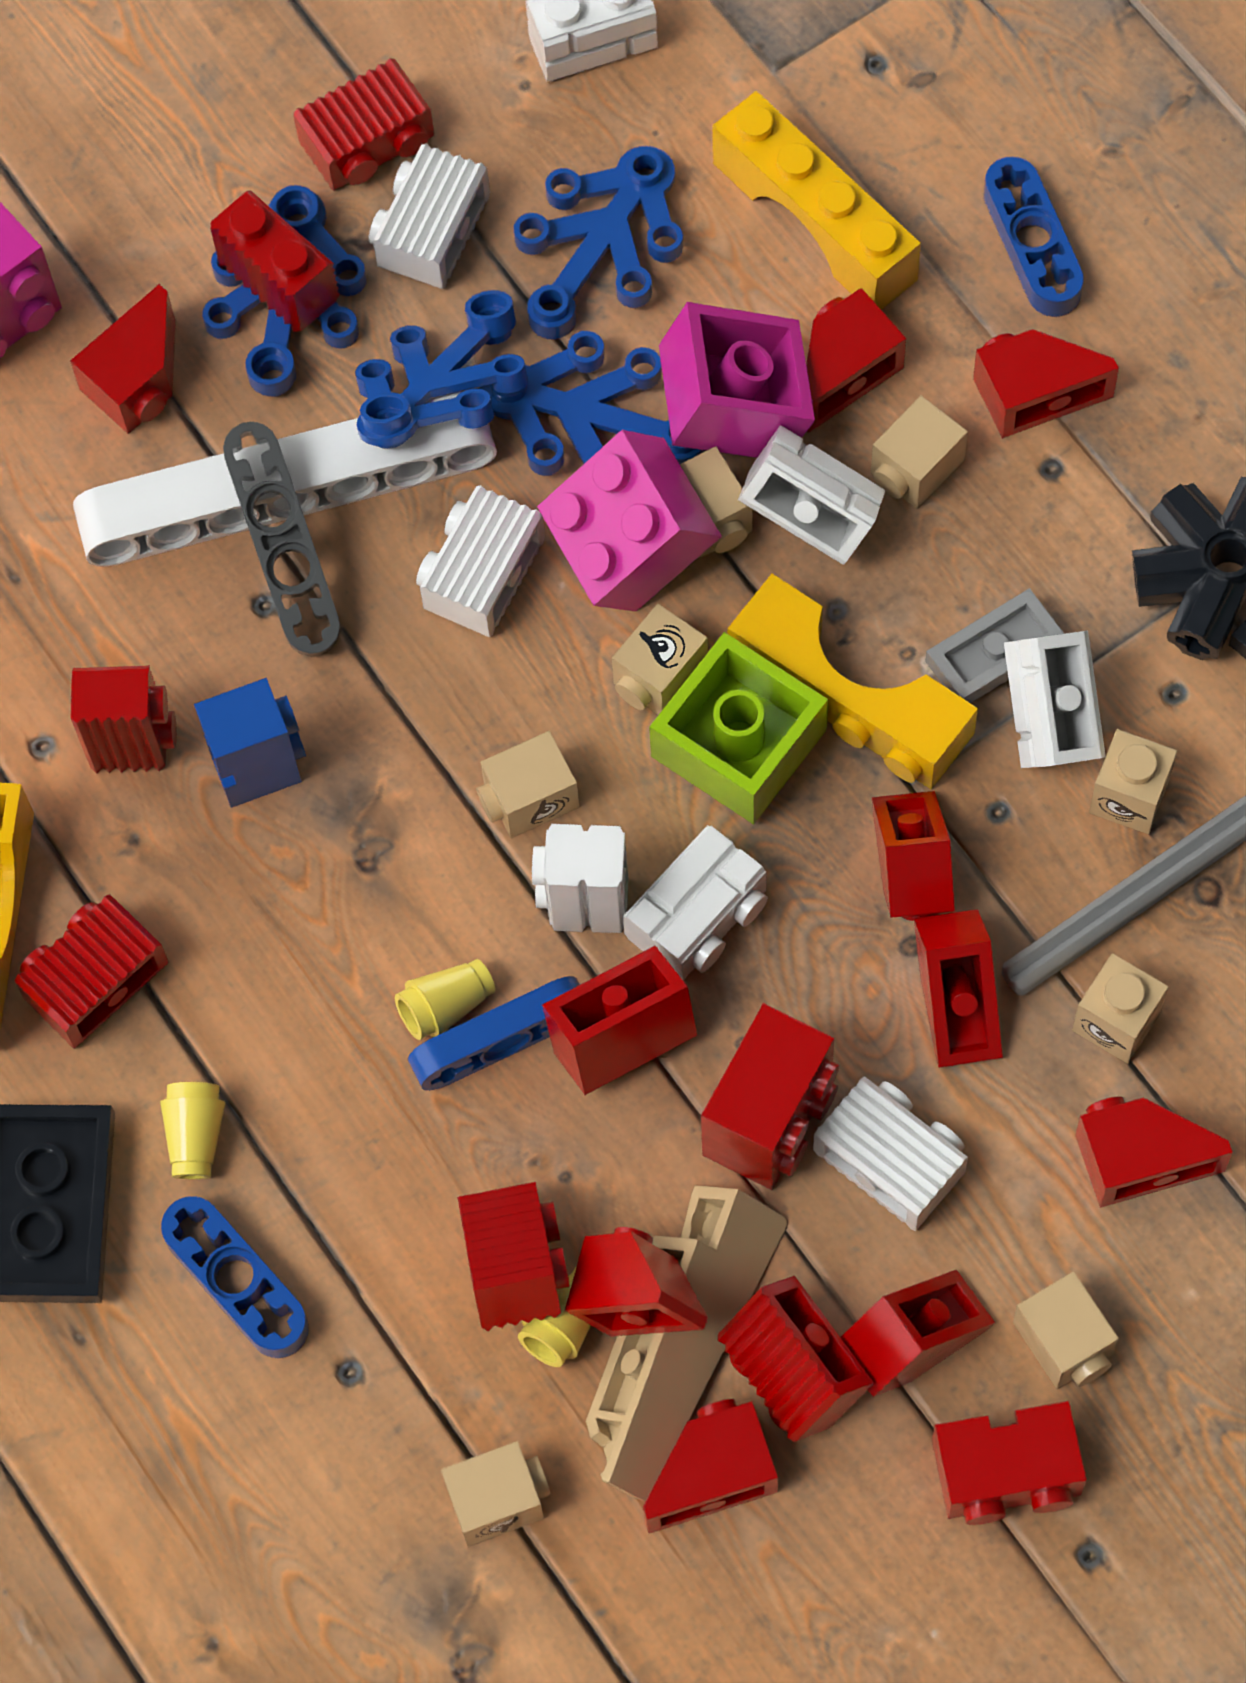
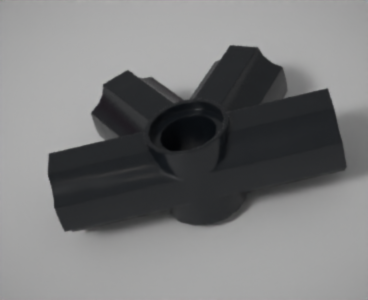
(1188, 568)

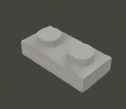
(975, 658)

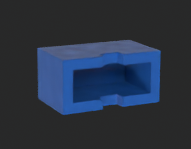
(251, 741)

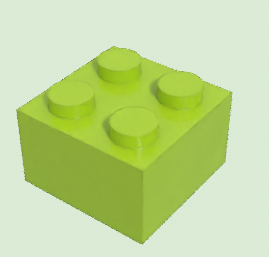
(738, 727)

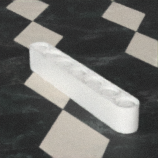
(325, 466)

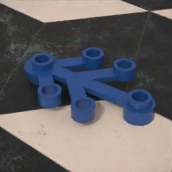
(602, 230)
(274, 351)
(581, 406)
(393, 418)

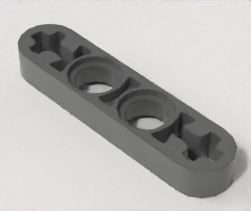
(287, 537)

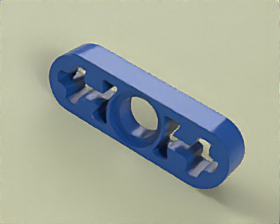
(1027, 260)
(486, 1038)
(218, 1230)

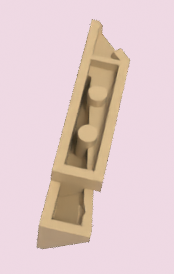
(659, 1377)

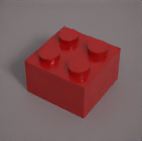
(768, 1098)

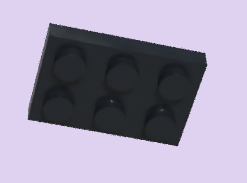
(54, 1201)

